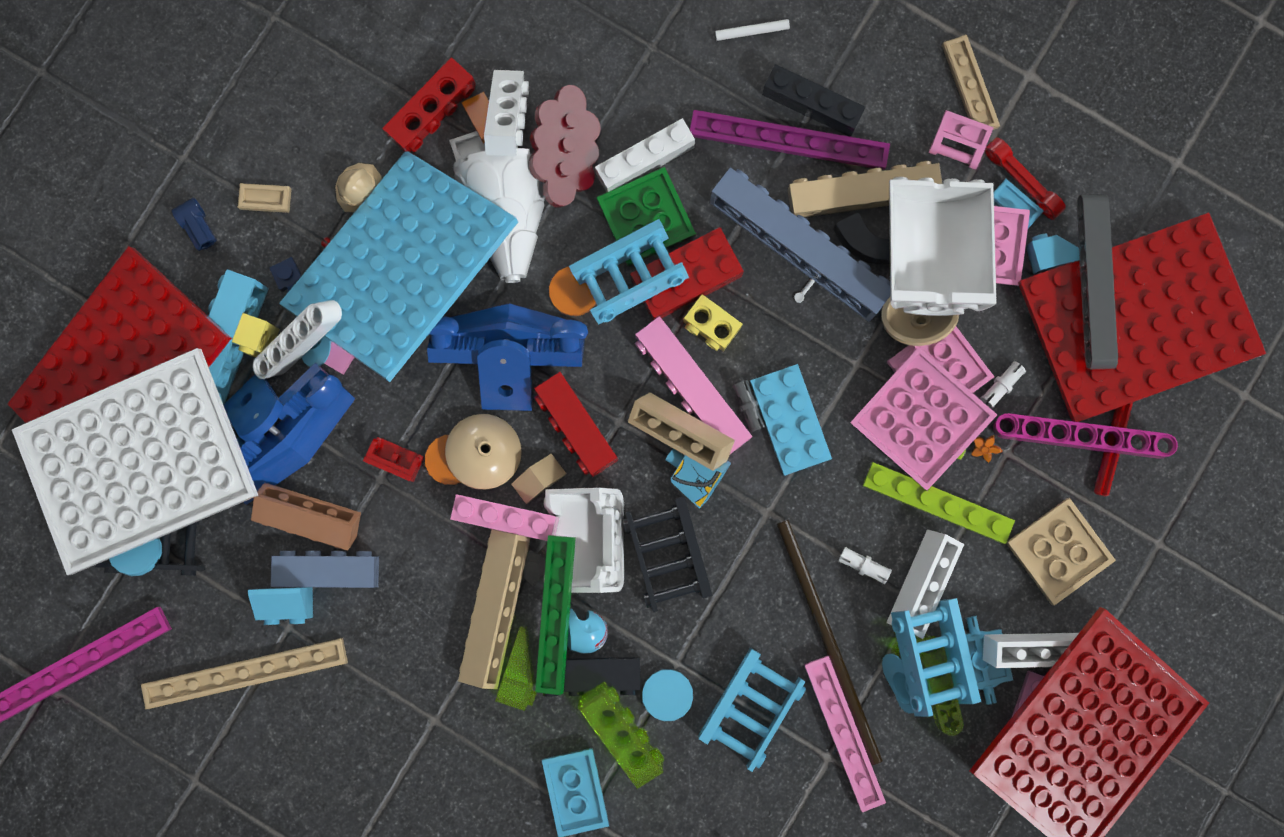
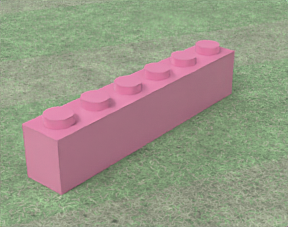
(689, 381)

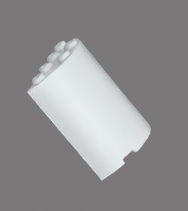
(941, 246)

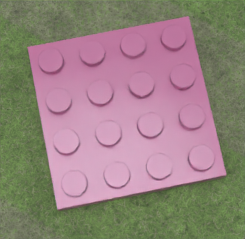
(923, 418)

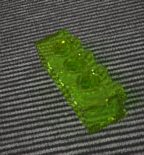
(638, 769)

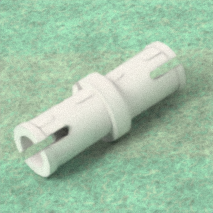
(1003, 384)
(865, 565)

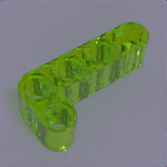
(939, 684)

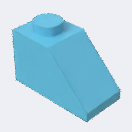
(1050, 252)

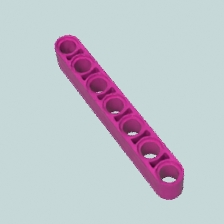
(1096, 432)

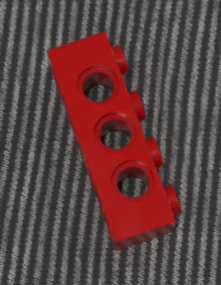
(431, 93)

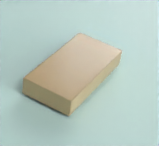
(264, 198)

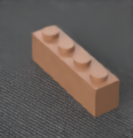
(305, 516)

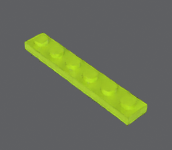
(938, 503)

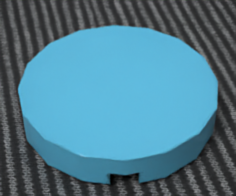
(138, 560)
(667, 695)

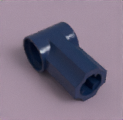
(191, 218)

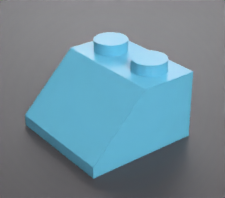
(282, 603)

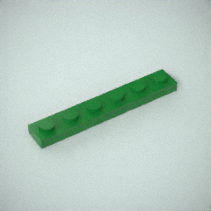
(555, 614)

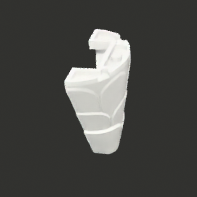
(514, 189)

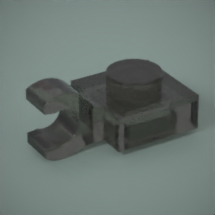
(535, 565)

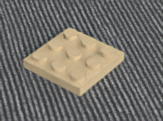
(1060, 551)

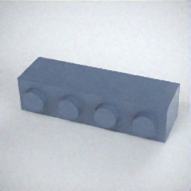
(325, 571)

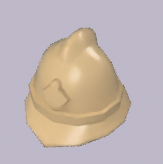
(356, 185)

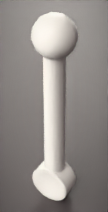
(799, 297)

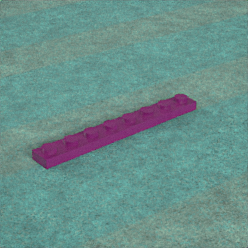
(789, 140)

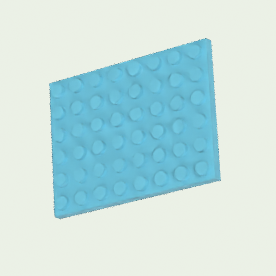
(401, 262)

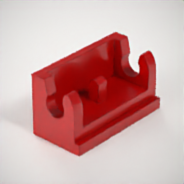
(393, 459)

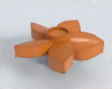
(985, 448)

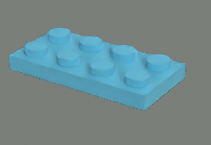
(790, 420)

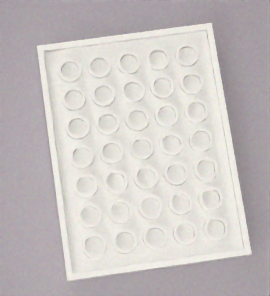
(134, 462)

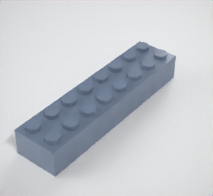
(800, 244)

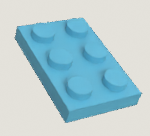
(575, 792)

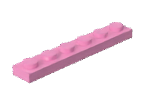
(844, 733)

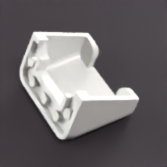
(597, 523)

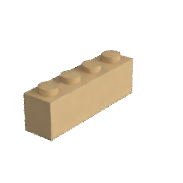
(681, 431)

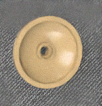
(907, 330)
(478, 468)

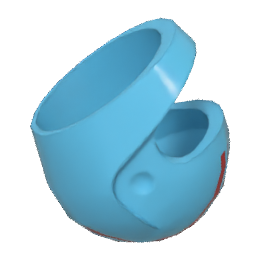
(586, 635)

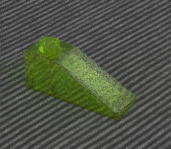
(518, 680)

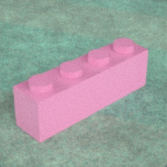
(504, 518)

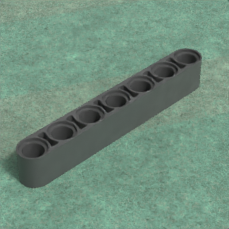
(1097, 281)

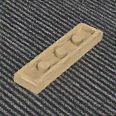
(970, 81)

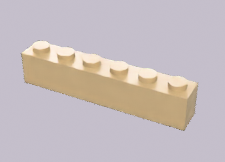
(852, 189)
(494, 609)

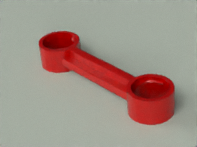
(1002, 155)

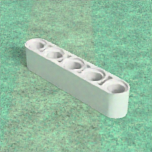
(297, 339)

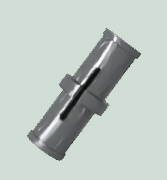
(748, 406)

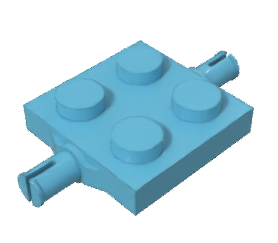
(985, 674)

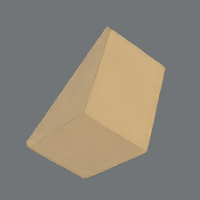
(538, 478)

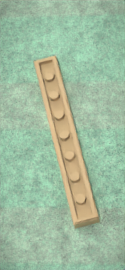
(244, 673)

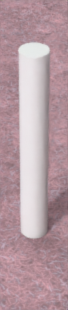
(752, 29)

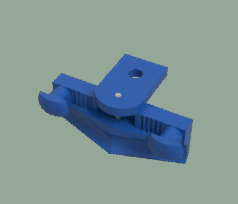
(505, 346)
(306, 414)

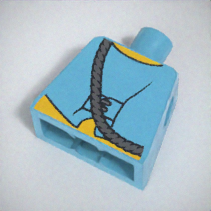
(693, 478)

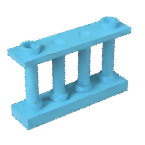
(618, 252)
(956, 650)
(726, 709)

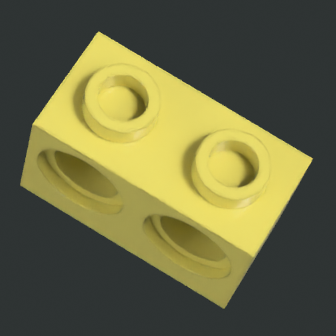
(716, 318)
(254, 335)

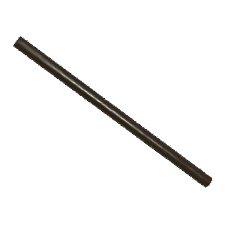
(829, 641)

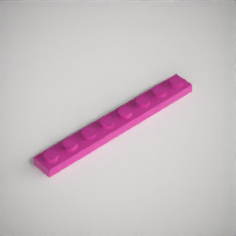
(82, 662)

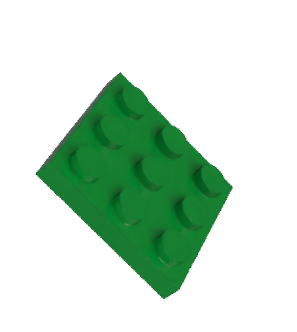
(643, 203)

